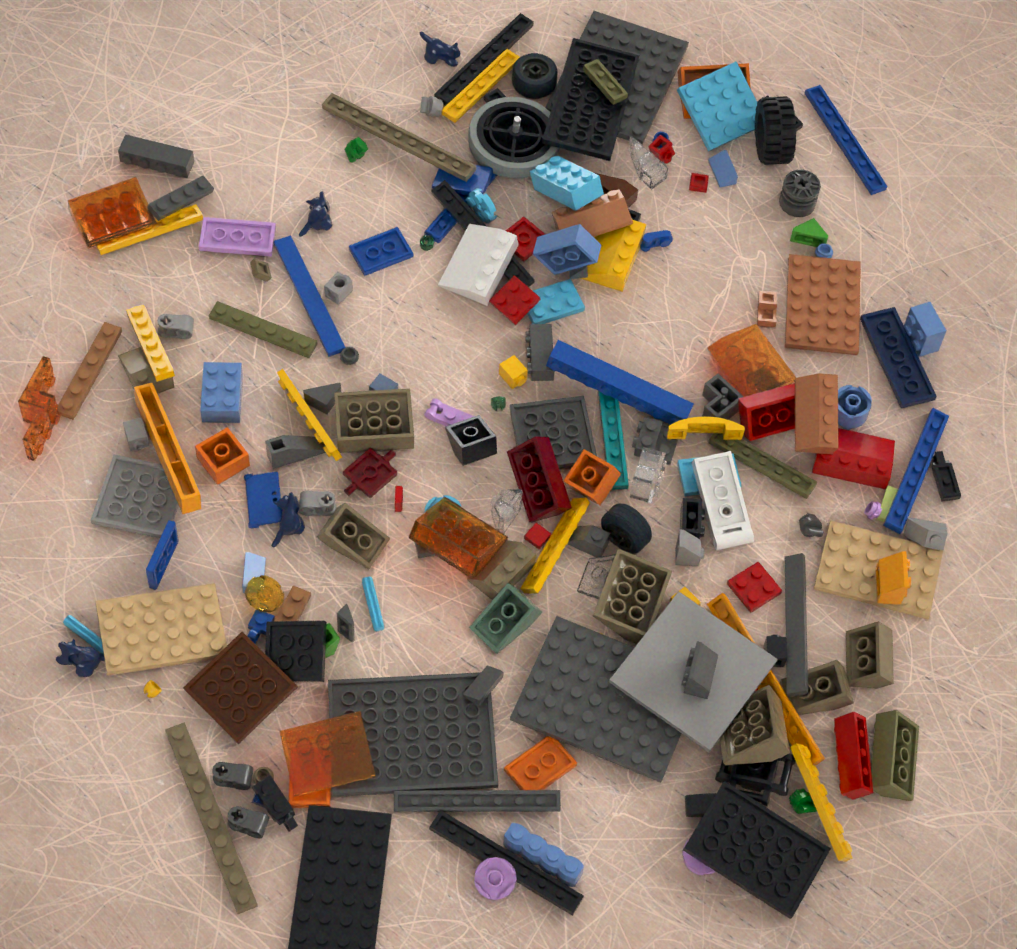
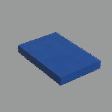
(479, 179)
(381, 251)
(162, 555)

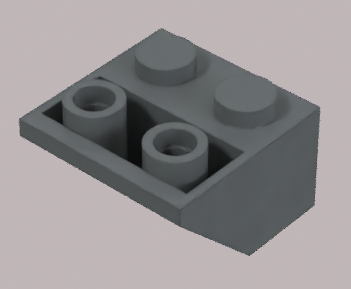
(699, 671)

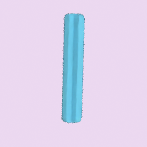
(372, 603)
(83, 632)

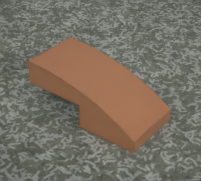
(767, 309)

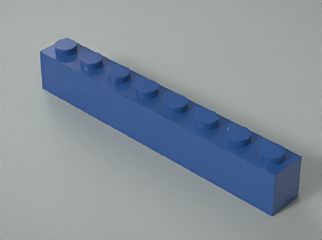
(618, 384)

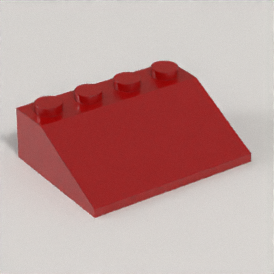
(858, 459)

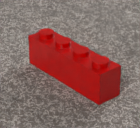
(853, 755)

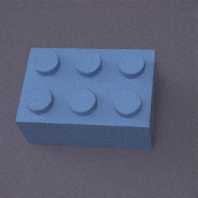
(567, 249)
(221, 392)

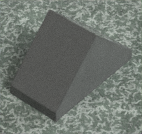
(322, 397)

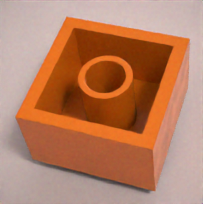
(222, 455)
(592, 477)

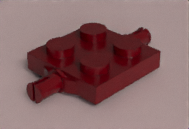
(370, 472)

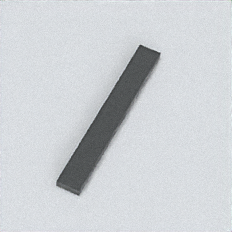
(796, 625)
(477, 801)

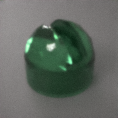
(430, 244)
(498, 402)

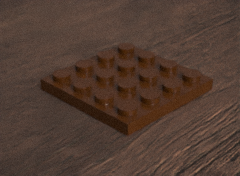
(240, 687)

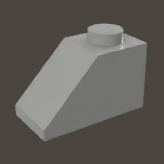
(926, 533)
(688, 550)

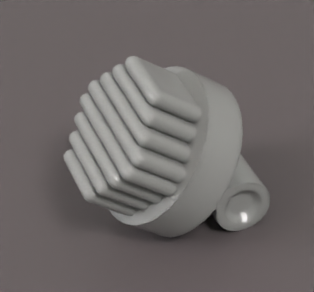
(431, 106)

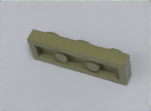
(605, 81)

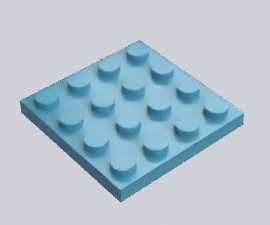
(720, 105)

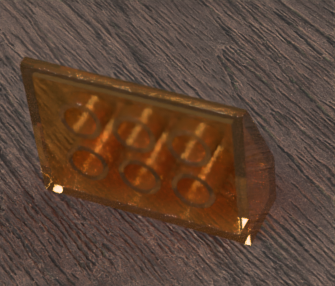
(111, 212)
(750, 362)
(457, 537)
(327, 753)

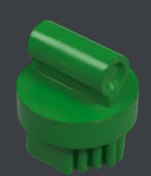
(355, 149)
(802, 802)

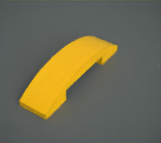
(730, 429)

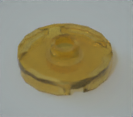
(264, 593)

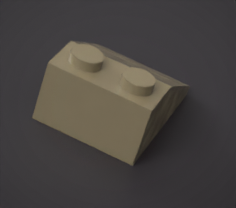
(139, 371)
(353, 536)
(826, 690)

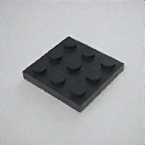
(298, 648)

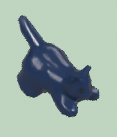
(437, 49)
(318, 216)
(290, 521)
(84, 658)

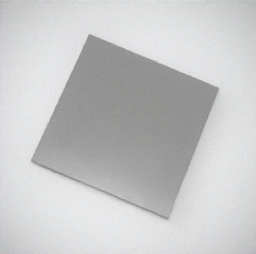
(658, 664)

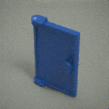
(261, 498)

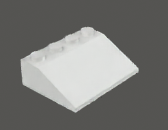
(479, 262)

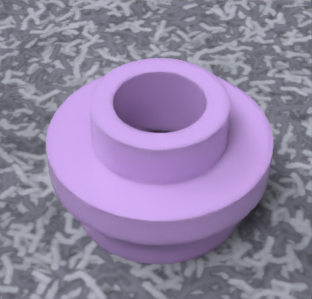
(873, 510)

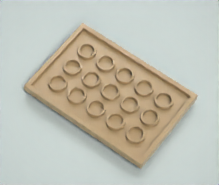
(850, 565)
(160, 629)

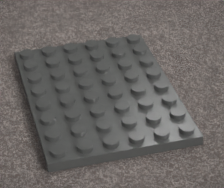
(654, 72)
(576, 704)
(419, 733)

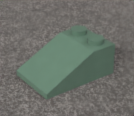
(505, 618)

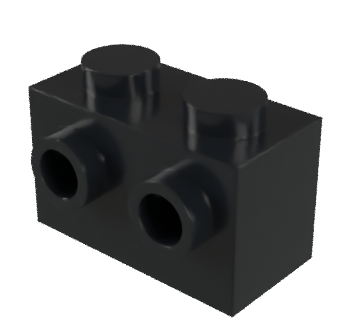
(691, 517)

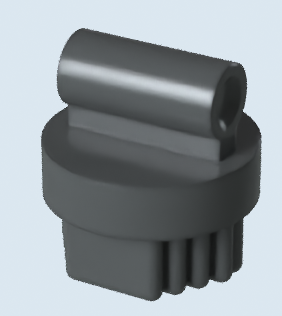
(810, 526)

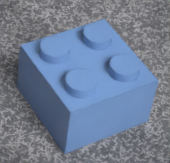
(924, 329)

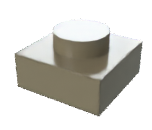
(260, 270)

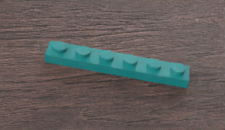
(613, 438)

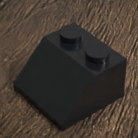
(471, 440)

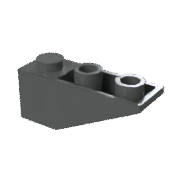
(291, 449)

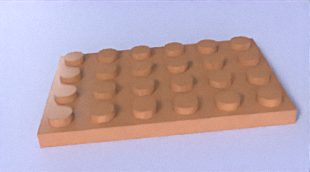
(823, 304)

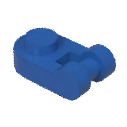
(656, 239)

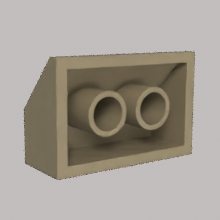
(506, 567)
(869, 656)

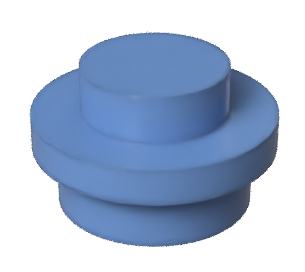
(824, 250)

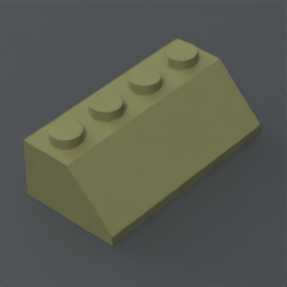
(894, 755)

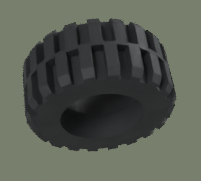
(775, 130)

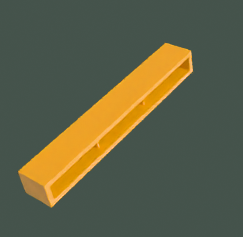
(167, 448)

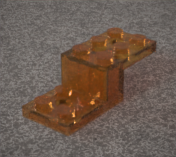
(39, 409)

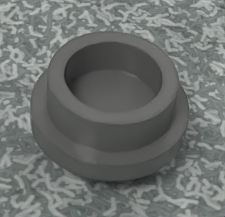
(349, 355)

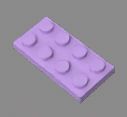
(237, 236)

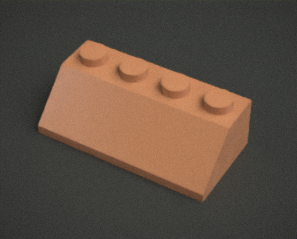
(597, 217)
(816, 413)

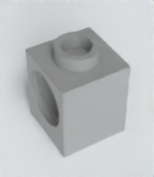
(338, 288)
(136, 434)

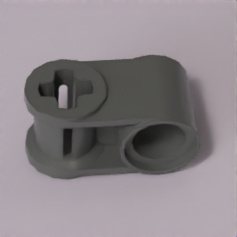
(234, 776)
(251, 822)

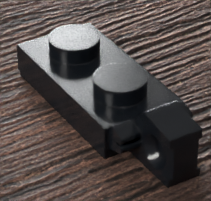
(945, 478)
(275, 802)

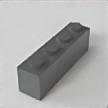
(156, 156)

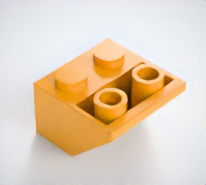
(892, 578)

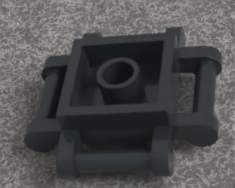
(758, 777)

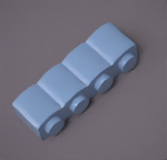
(538, 852)

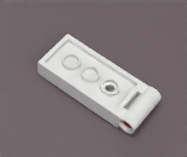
(721, 491)

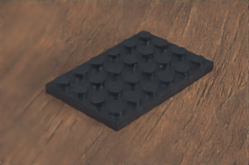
(757, 849)

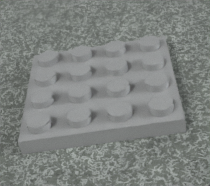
(135, 498)

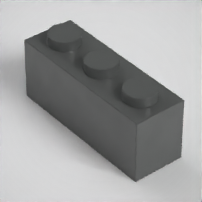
(539, 350)

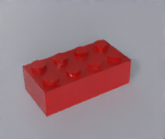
(768, 412)

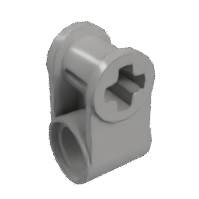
(176, 327)
(316, 503)

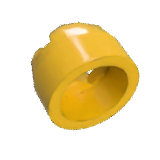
(152, 689)

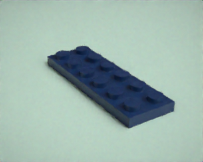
(898, 357)

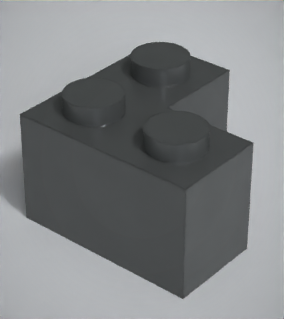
(721, 398)

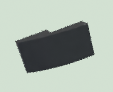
(697, 804)

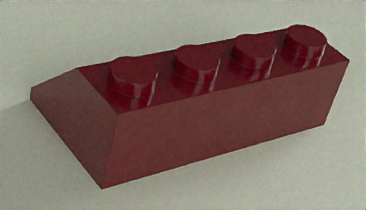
(539, 479)

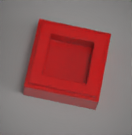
(698, 182)
(398, 498)
(537, 535)

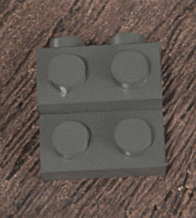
(654, 436)

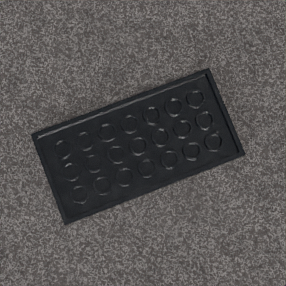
(581, 114)
(340, 879)

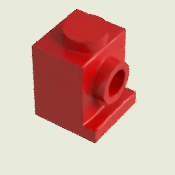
(666, 152)

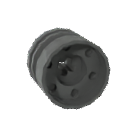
(799, 193)

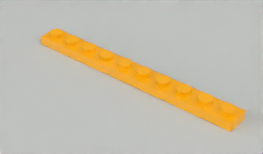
(795, 728)

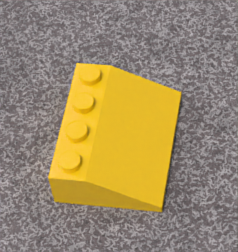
(616, 256)

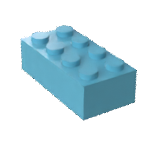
(566, 182)

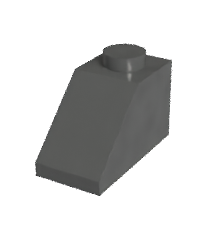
(590, 540)

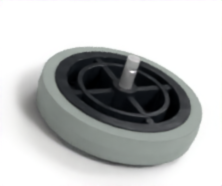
(510, 136)

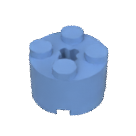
(853, 406)

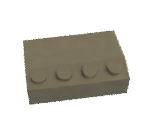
(374, 420)
(631, 595)
(757, 731)

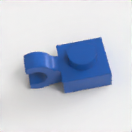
(258, 625)

